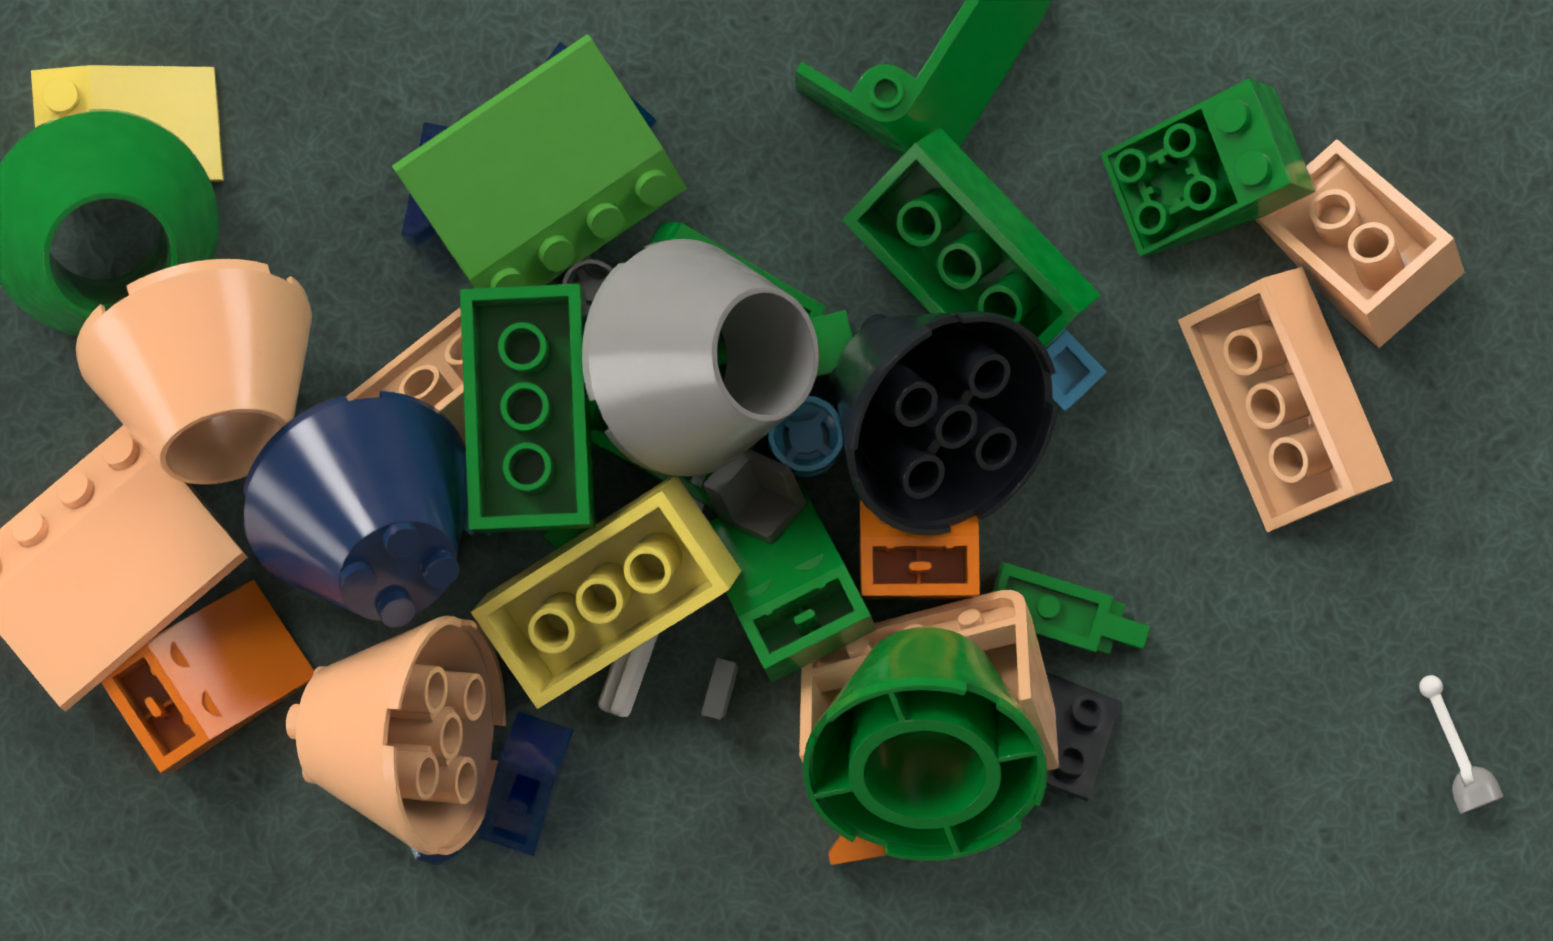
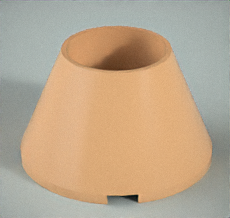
(201, 363)

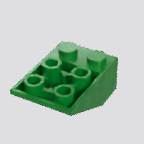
(1208, 169)
(794, 593)

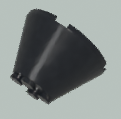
(942, 415)

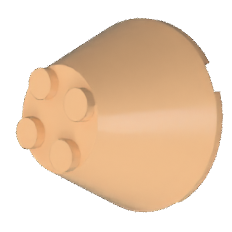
(407, 732)

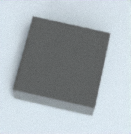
(720, 689)

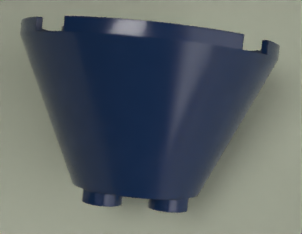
(362, 504)

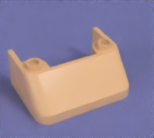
(994, 621)

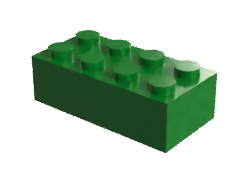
(966, 243)
(526, 409)

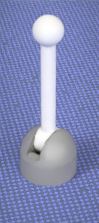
(1473, 784)

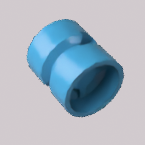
(808, 439)

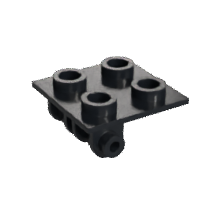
(1083, 733)

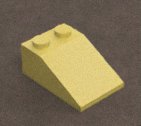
(169, 95)

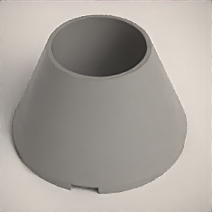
(656, 363)

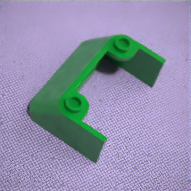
(949, 88)

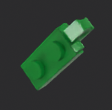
(1072, 611)

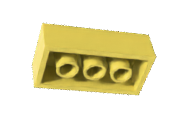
(606, 591)

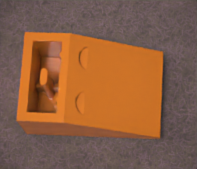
(917, 566)
(208, 677)

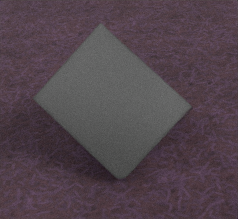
(756, 495)

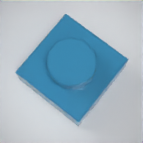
(1074, 371)

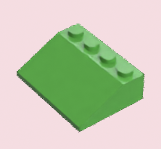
(541, 173)

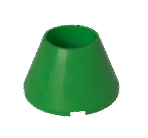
(86, 161)
(925, 751)

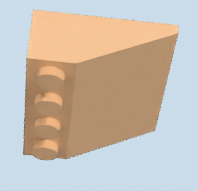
(105, 566)

